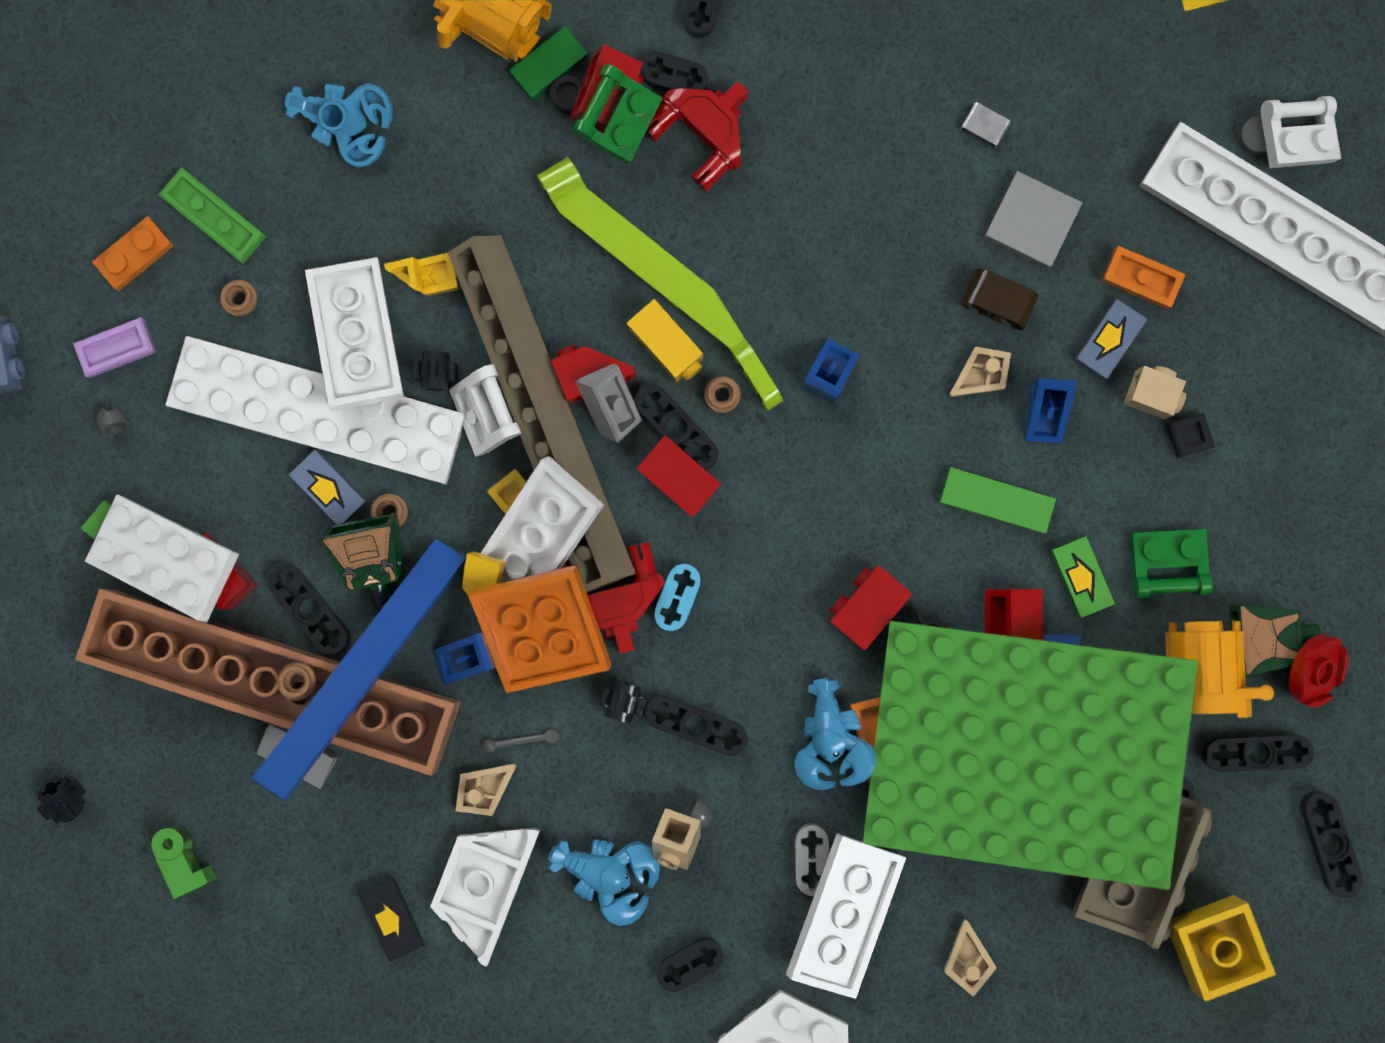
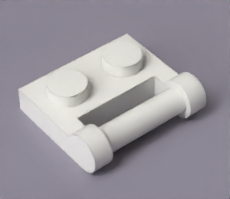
(1300, 143)
(480, 424)

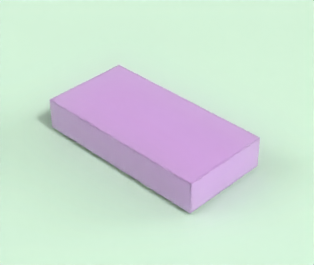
(114, 347)

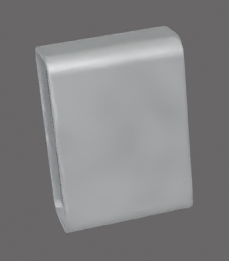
(985, 124)

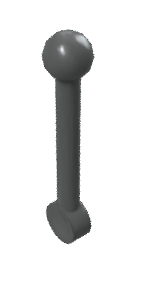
(550, 736)

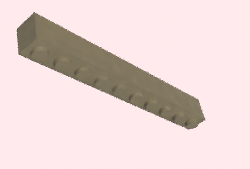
(536, 394)

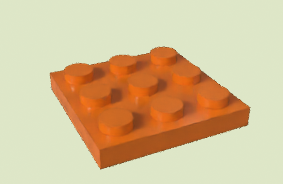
(540, 629)

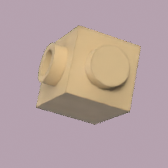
(1156, 392)
(676, 840)

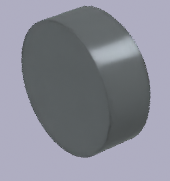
(1252, 137)

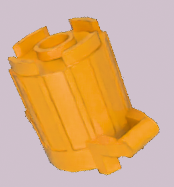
(500, 25)
(1220, 667)

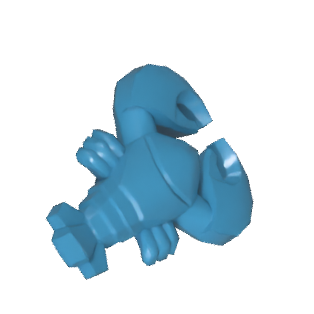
(345, 119)
(830, 739)
(609, 876)

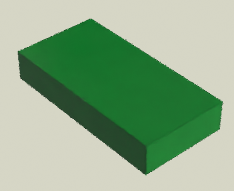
(548, 62)

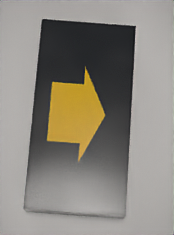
(391, 919)

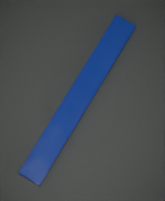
(358, 671)

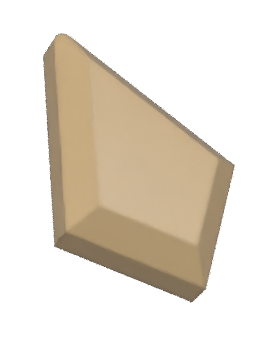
(983, 372)
(482, 789)
(969, 961)

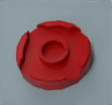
(1317, 669)

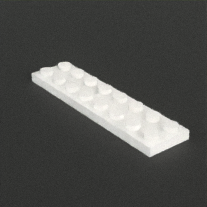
(1271, 223)
(295, 407)

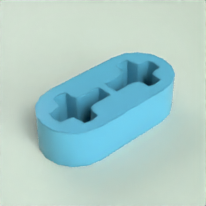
(668, 594)

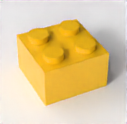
(1220, 948)

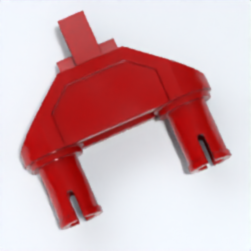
(712, 119)
(623, 606)

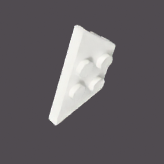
(482, 885)
(787, 1021)

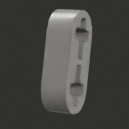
(802, 856)

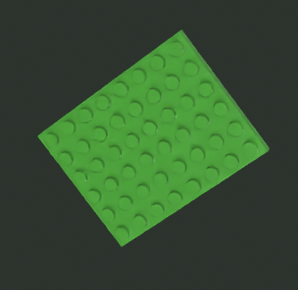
(1030, 753)

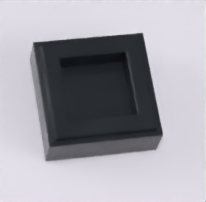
(1190, 435)

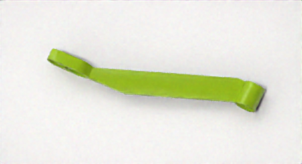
(655, 268)

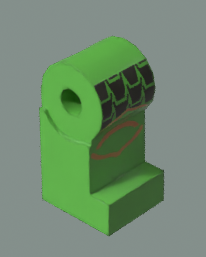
(178, 861)

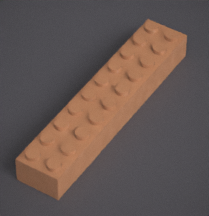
(242, 675)

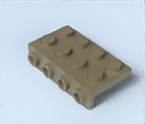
(1146, 910)

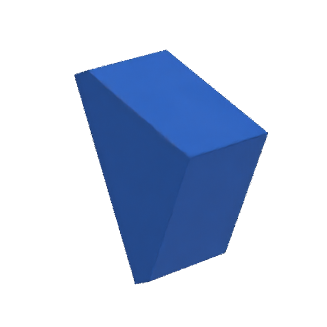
(830, 371)
(1048, 409)
(464, 658)

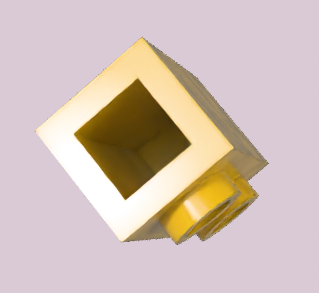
(666, 342)

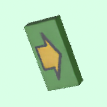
(1082, 577)

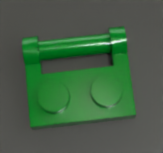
(628, 120)
(1170, 550)

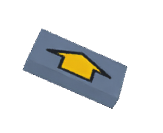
(1110, 339)
(327, 488)

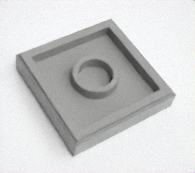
(1033, 220)

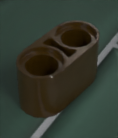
(999, 299)

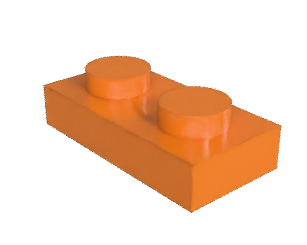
(133, 253)
(1143, 278)

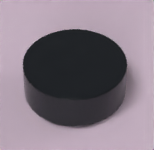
(565, 92)

